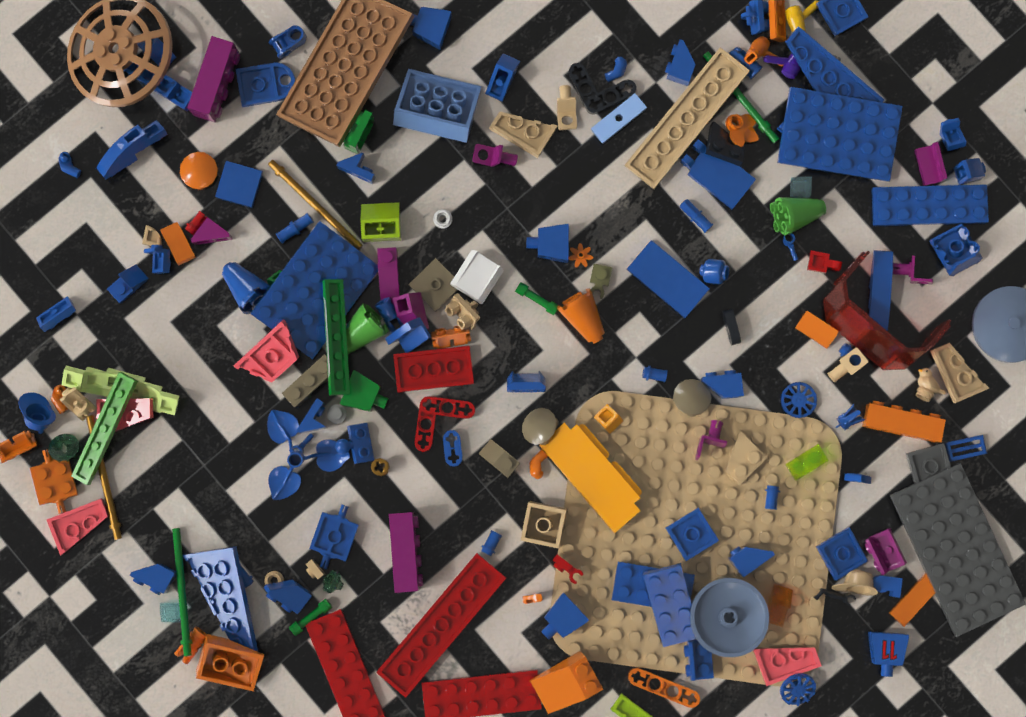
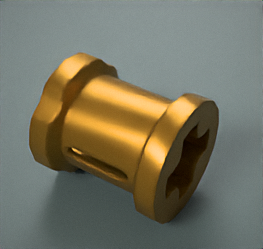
(374, 465)

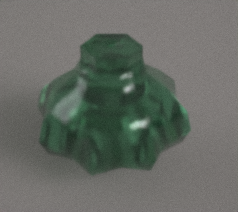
(332, 582)

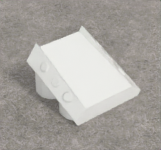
(477, 276)

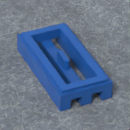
(950, 451)

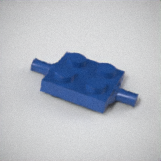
(334, 536)

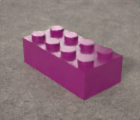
(214, 79)
(404, 552)

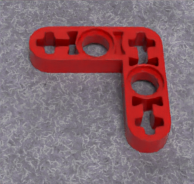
(431, 415)

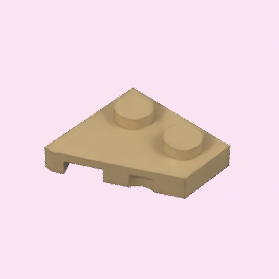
(744, 459)

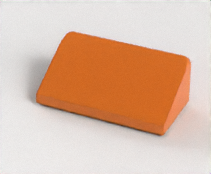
(817, 329)

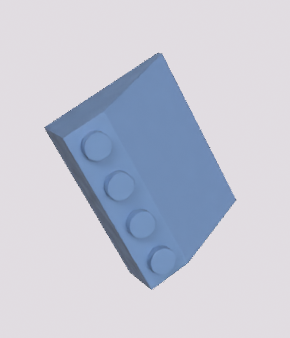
(436, 105)

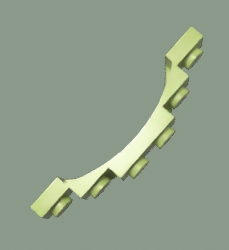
(101, 382)

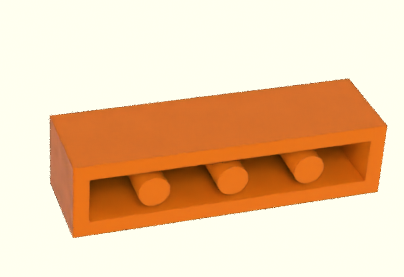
(904, 423)

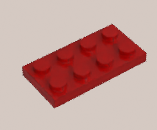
(433, 369)

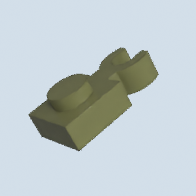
(600, 277)

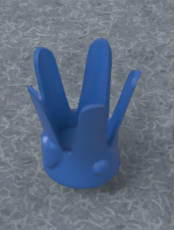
(849, 418)

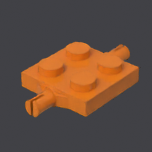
(53, 482)

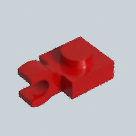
(820, 262)
(563, 565)

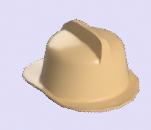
(857, 582)

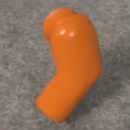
(56, 395)
(535, 464)

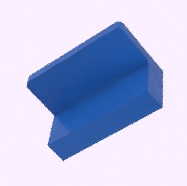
(410, 335)

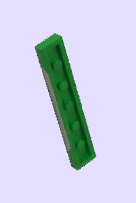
(336, 337)

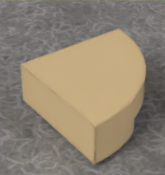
(151, 237)

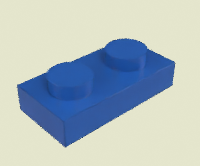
(56, 314)

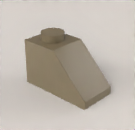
(499, 458)

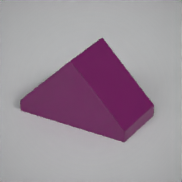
(209, 233)

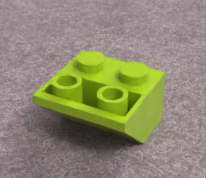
(380, 222)

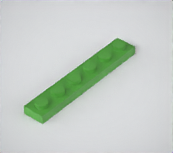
(104, 428)

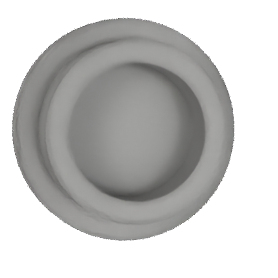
(336, 414)

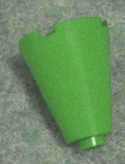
(364, 328)

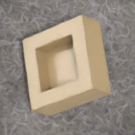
(314, 569)

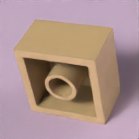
(544, 524)

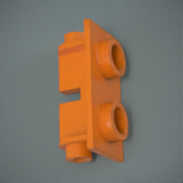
(444, 336)
(22, 442)

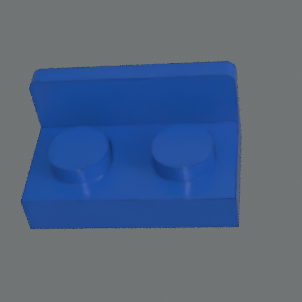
(699, 661)

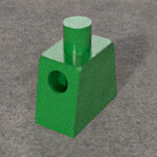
(363, 394)

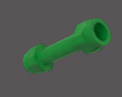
(551, 307)
(323, 606)

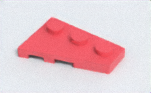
(781, 663)

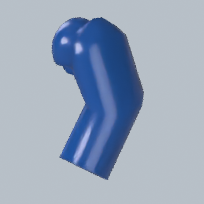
(619, 69)
(66, 165)

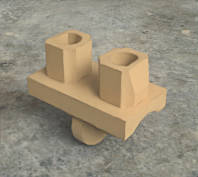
(464, 310)
(77, 403)

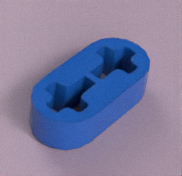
(457, 446)

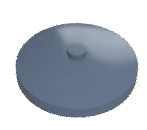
(1001, 324)
(729, 617)

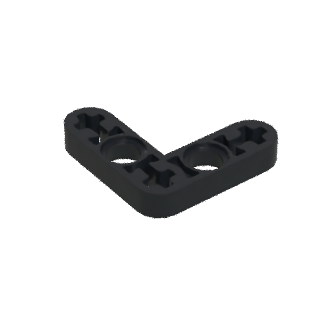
(593, 95)

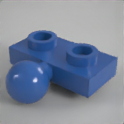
(359, 443)

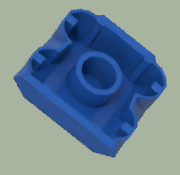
(956, 249)
(526, 383)

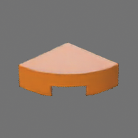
(532, 598)

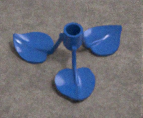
(281, 479)

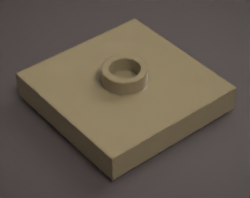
(434, 284)

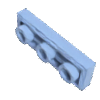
(627, 111)

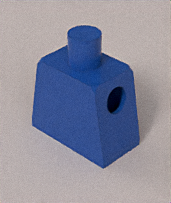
(431, 25)
(551, 243)
(563, 618)

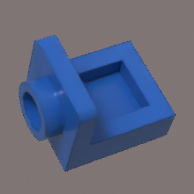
(952, 134)
(161, 259)

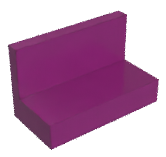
(931, 164)

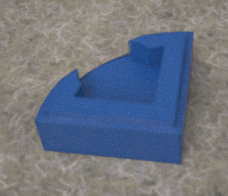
(859, 478)

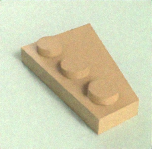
(524, 133)
(957, 376)

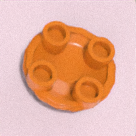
(198, 170)

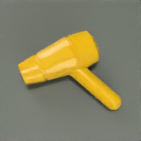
(796, 17)

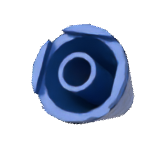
(244, 286)

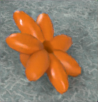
(586, 256)

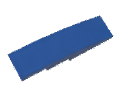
(167, 88)
(881, 287)

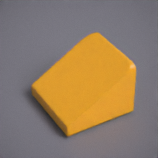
(608, 419)

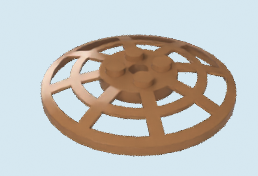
(124, 56)

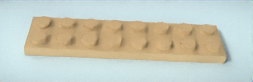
(687, 118)

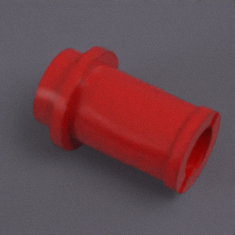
(195, 223)

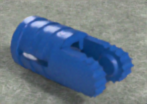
(739, 55)
(388, 313)

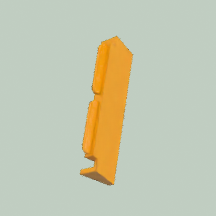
(600, 482)

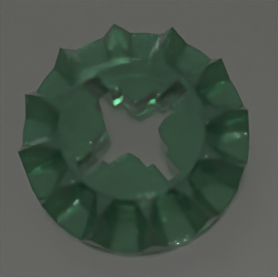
(55, 447)

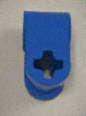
(286, 41)

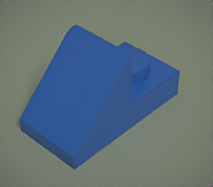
(352, 166)
(128, 283)
(309, 423)

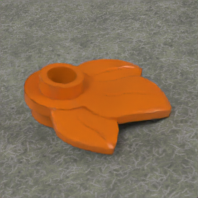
(743, 130)

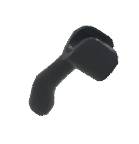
(843, 597)

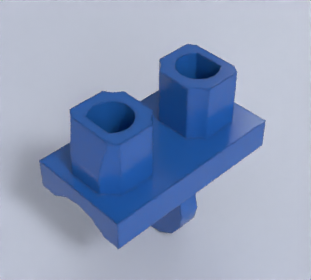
(755, 16)

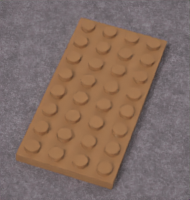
(344, 67)

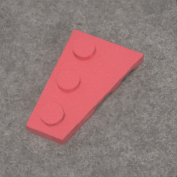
(135, 412)
(77, 523)

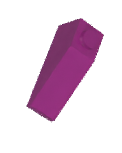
(388, 273)

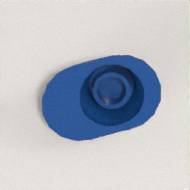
(36, 411)

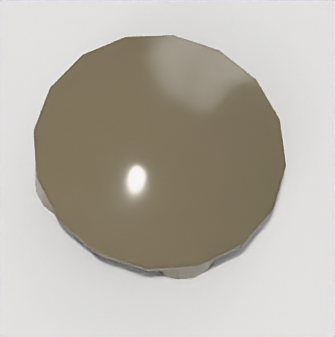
(692, 397)
(539, 426)

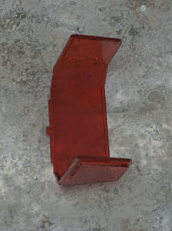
(866, 332)

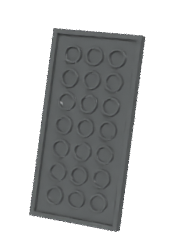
(957, 549)

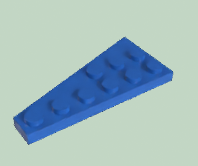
(825, 71)

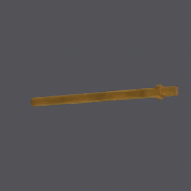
(280, 171)
(115, 526)

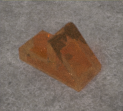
(778, 604)

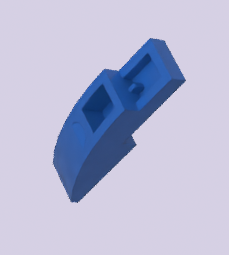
(123, 151)

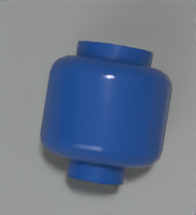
(714, 271)

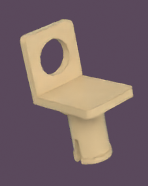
(566, 108)
(845, 365)

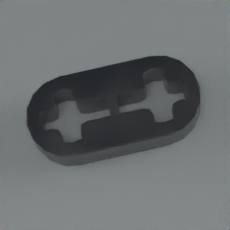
(731, 326)

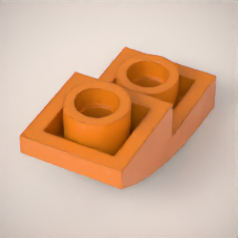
(177, 243)

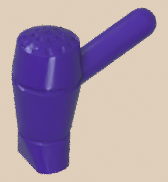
(790, 65)

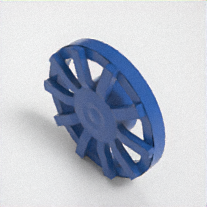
(798, 399)
(798, 689)

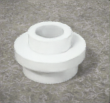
(438, 214)

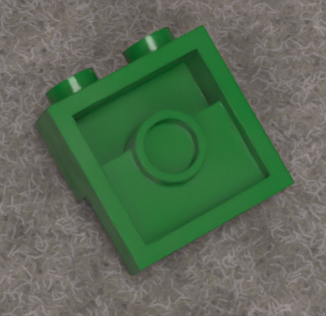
(359, 132)

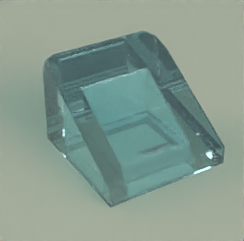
(801, 186)
(170, 612)

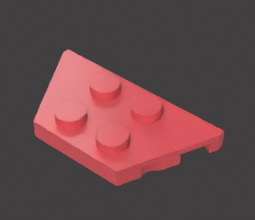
(271, 354)

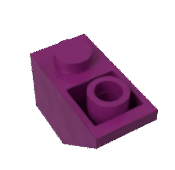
(410, 307)

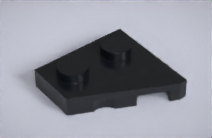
(721, 147)

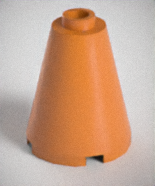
(583, 315)

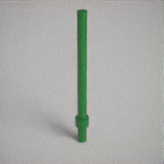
(764, 125)

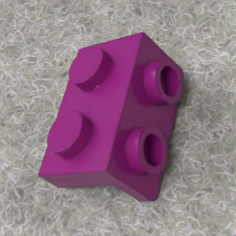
(885, 551)

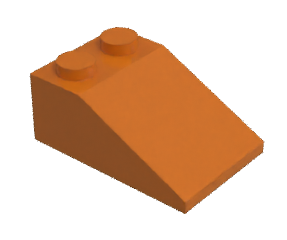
(228, 663)
(566, 683)

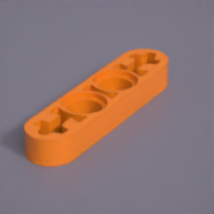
(664, 685)

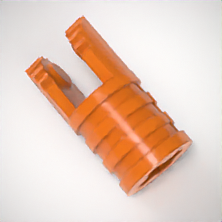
(198, 637)

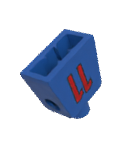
(888, 650)

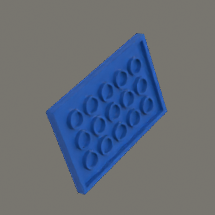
(839, 134)
(299, 287)

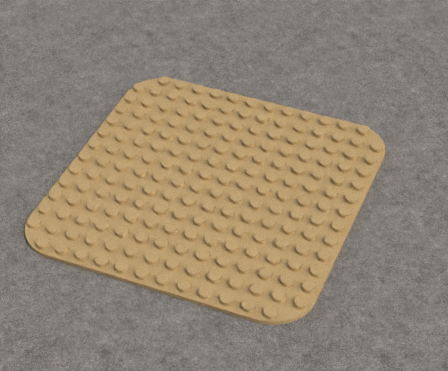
(658, 453)

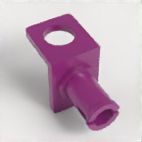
(495, 156)
(908, 269)
(712, 439)

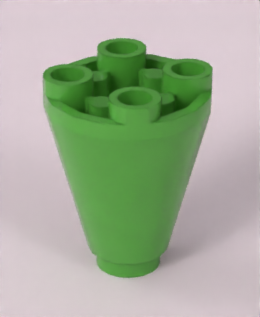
(795, 213)

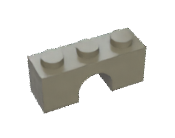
(307, 383)

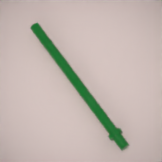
(186, 641)

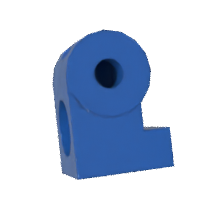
(887, 583)

